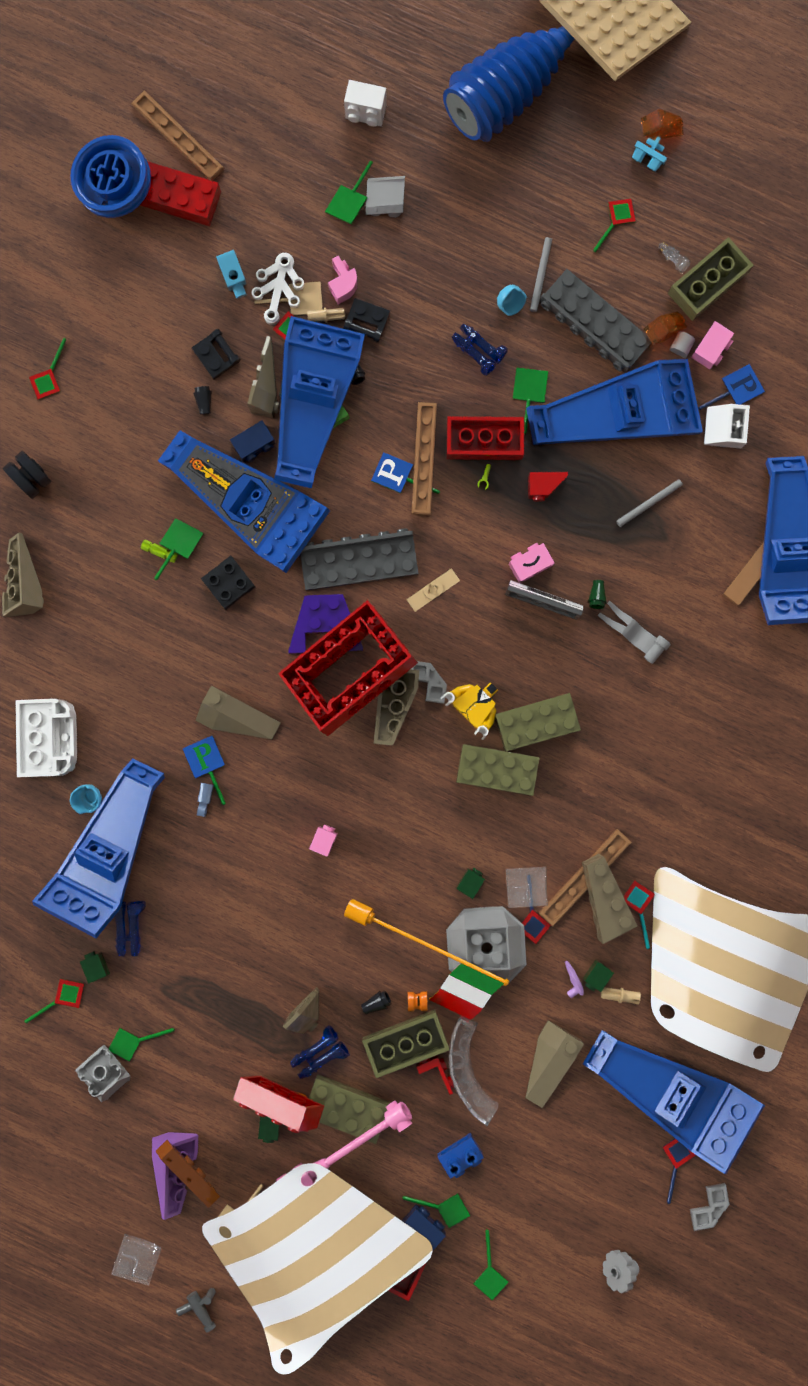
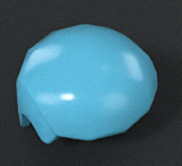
(511, 300)
(85, 799)

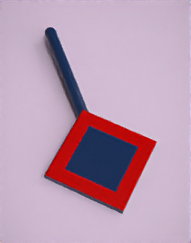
(534, 926)
(678, 1156)

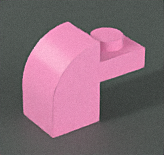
(346, 284)

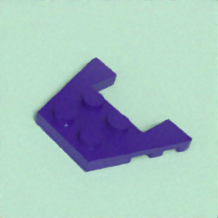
(319, 615)

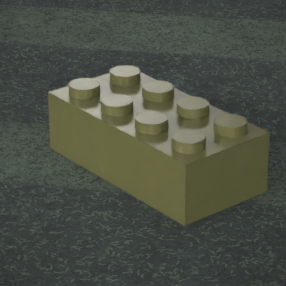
(710, 279)
(537, 722)
(497, 770)
(405, 1043)
(348, 1107)

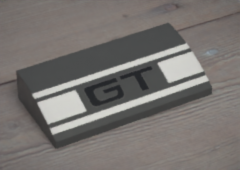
(544, 600)

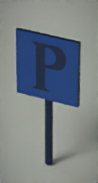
(741, 385)

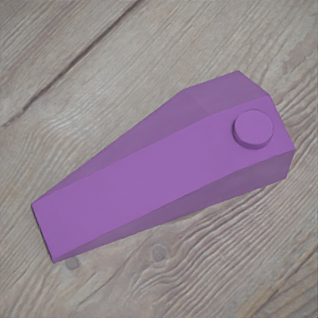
(169, 1187)

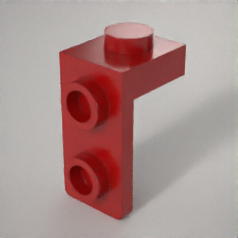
(433, 1062)

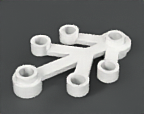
(279, 285)

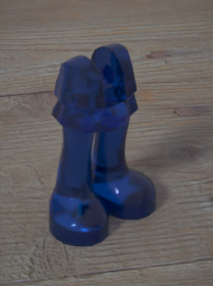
(466, 345)
(134, 909)
(337, 1051)

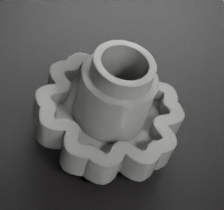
(620, 1271)

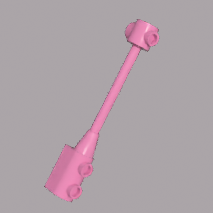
(397, 1117)

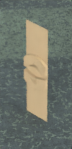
(433, 590)

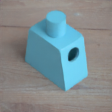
(230, 267)

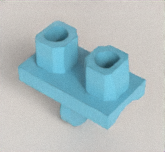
(642, 150)

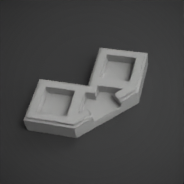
(436, 685)
(708, 1216)

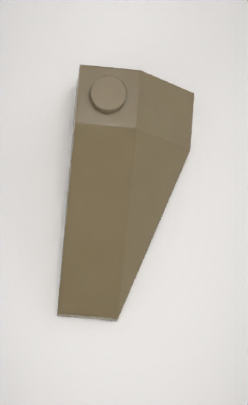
(263, 391)

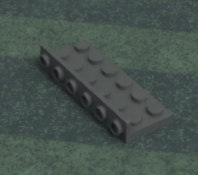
(595, 321)
(359, 559)

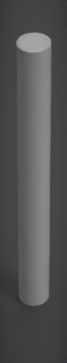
(540, 275)
(650, 502)

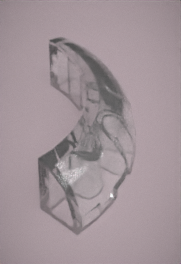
(462, 1074)

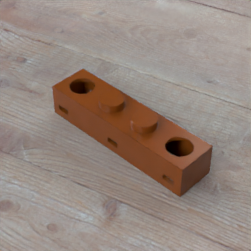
(187, 1173)

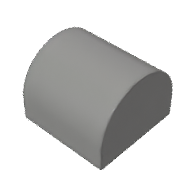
(682, 344)

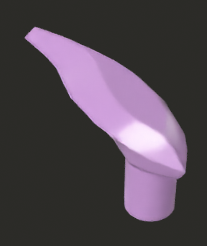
(578, 988)

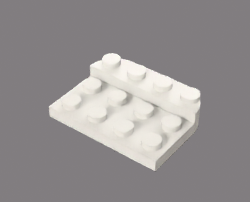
(45, 737)

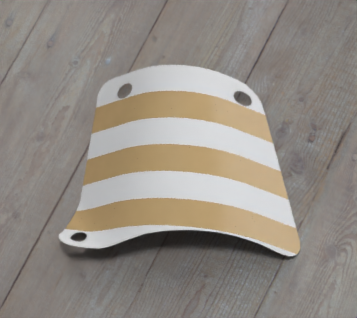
(726, 970)
(313, 1258)

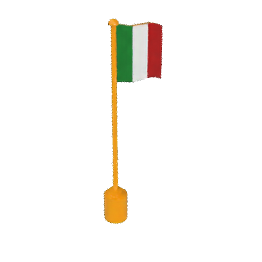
(466, 986)

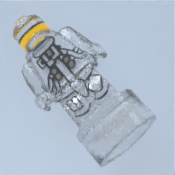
(672, 254)

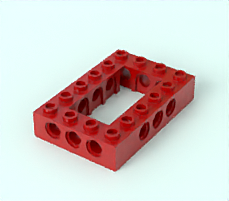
(329, 649)

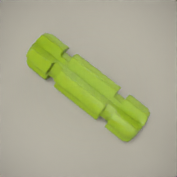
(157, 550)

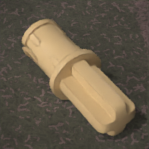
(326, 315)
(621, 995)

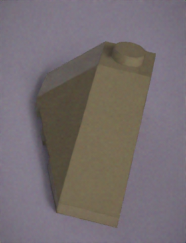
(23, 587)
(394, 706)
(230, 715)
(305, 1015)
(553, 1057)

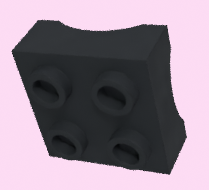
(228, 582)

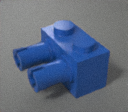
(460, 1156)

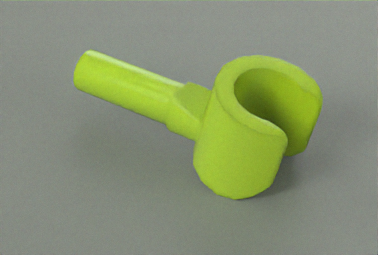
(485, 476)

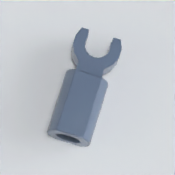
(204, 798)

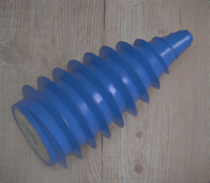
(503, 82)

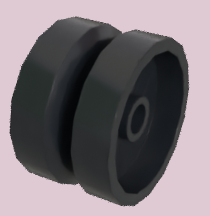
(27, 474)

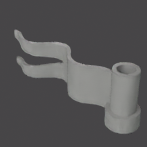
(637, 635)

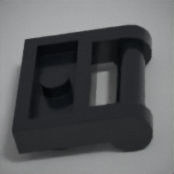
(367, 314)
(209, 356)

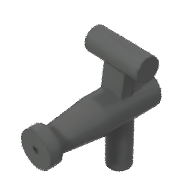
(197, 1305)

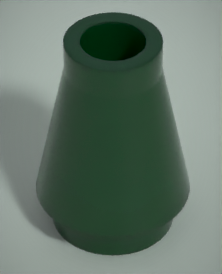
(597, 596)

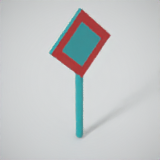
(638, 899)

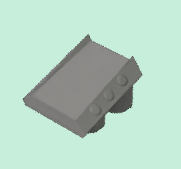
(385, 196)
(102, 1074)

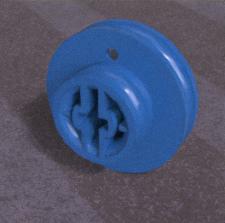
(112, 174)

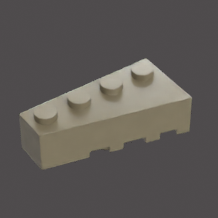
(608, 905)

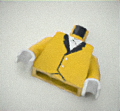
(474, 705)

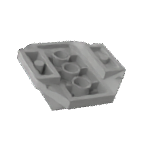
(493, 926)

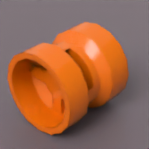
(413, 1002)

